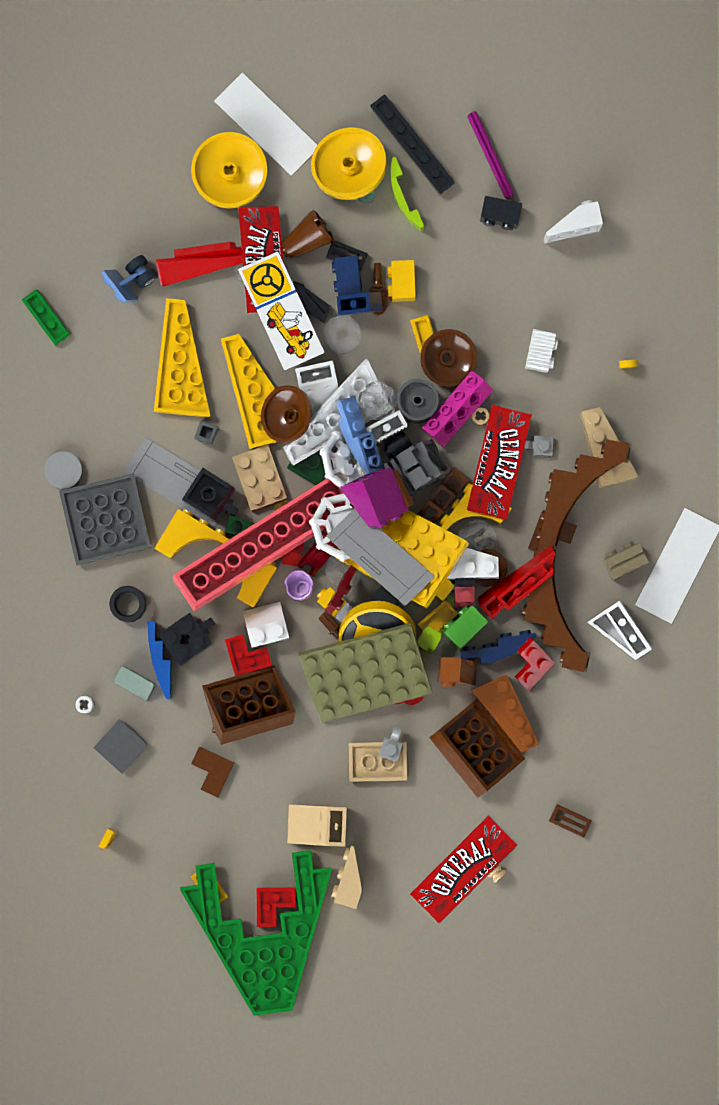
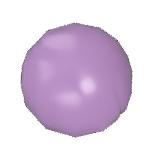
(299, 585)

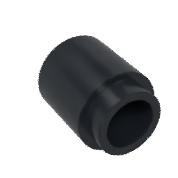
(397, 445)

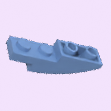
(356, 436)

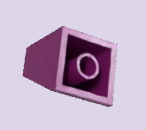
(376, 497)

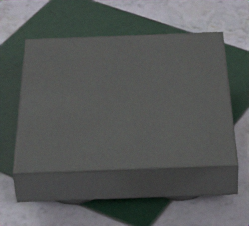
(120, 746)

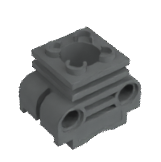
(419, 466)

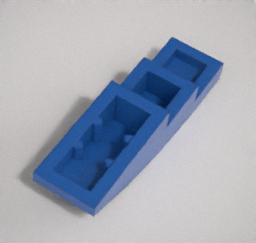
(162, 667)

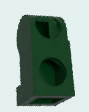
(236, 525)

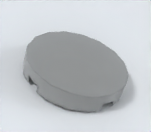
(63, 470)

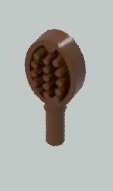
(378, 287)

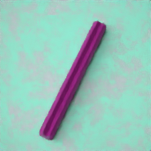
(491, 155)

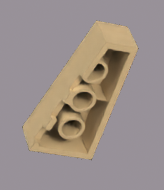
(596, 432)

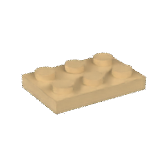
(259, 477)
(368, 766)

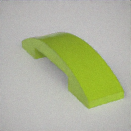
(413, 217)

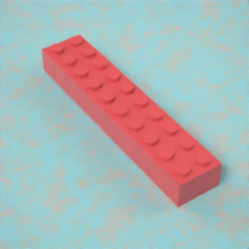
(254, 547)

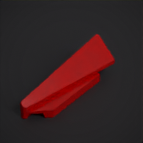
(198, 261)
(518, 584)

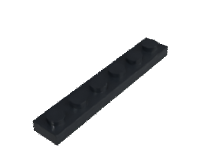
(412, 144)

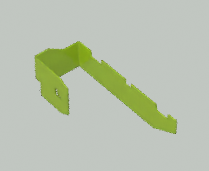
(430, 638)

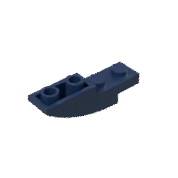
(505, 647)

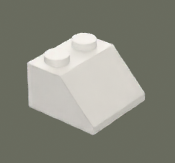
(266, 625)

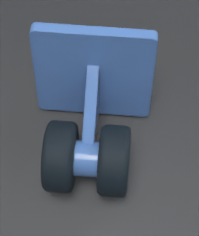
(138, 272)

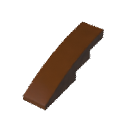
(443, 495)

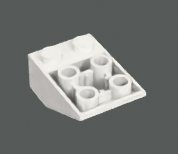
(317, 382)

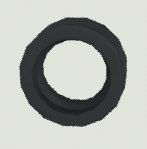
(113, 604)

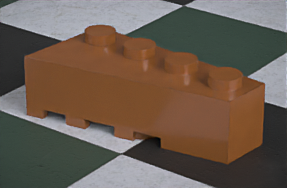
(456, 671)
(504, 707)

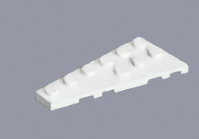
(327, 416)

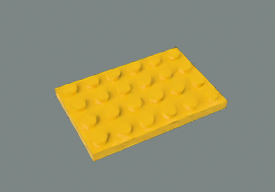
(429, 545)

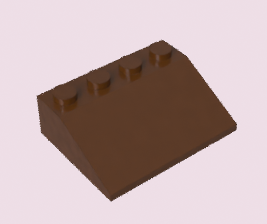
(248, 704)
(477, 748)

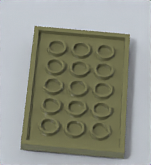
(365, 672)

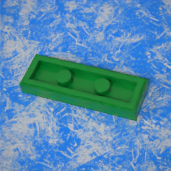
(46, 317)

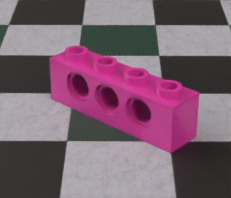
(457, 409)

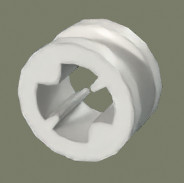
(90, 704)

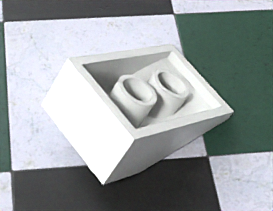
(580, 221)

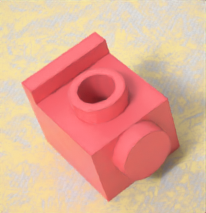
(464, 596)

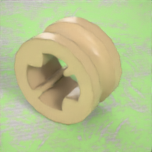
(480, 422)
(497, 873)

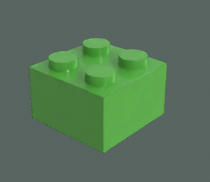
(465, 627)

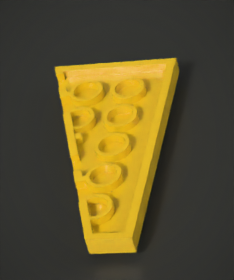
(179, 376)
(250, 388)

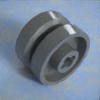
(422, 391)

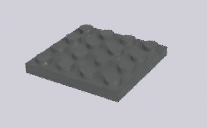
(105, 519)

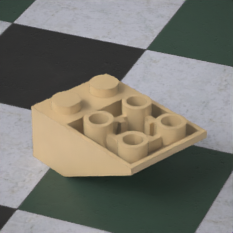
(317, 825)
(350, 886)

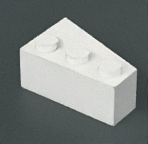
(475, 565)
(622, 630)

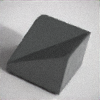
(206, 432)

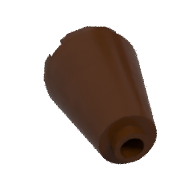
(307, 236)

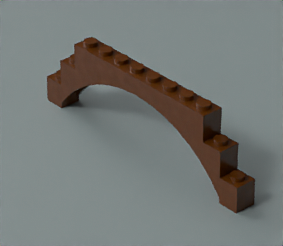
(560, 499)

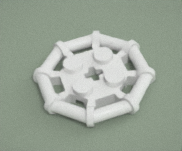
(340, 461)
(335, 517)

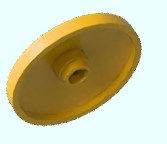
(349, 163)
(229, 170)

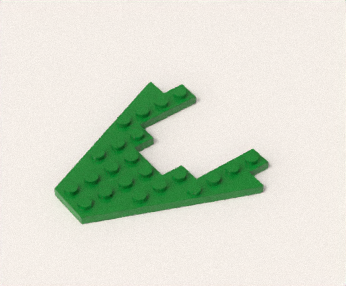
(267, 965)

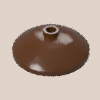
(461, 362)
(278, 412)

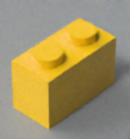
(402, 280)

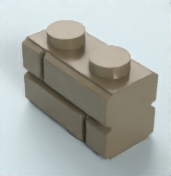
(625, 561)

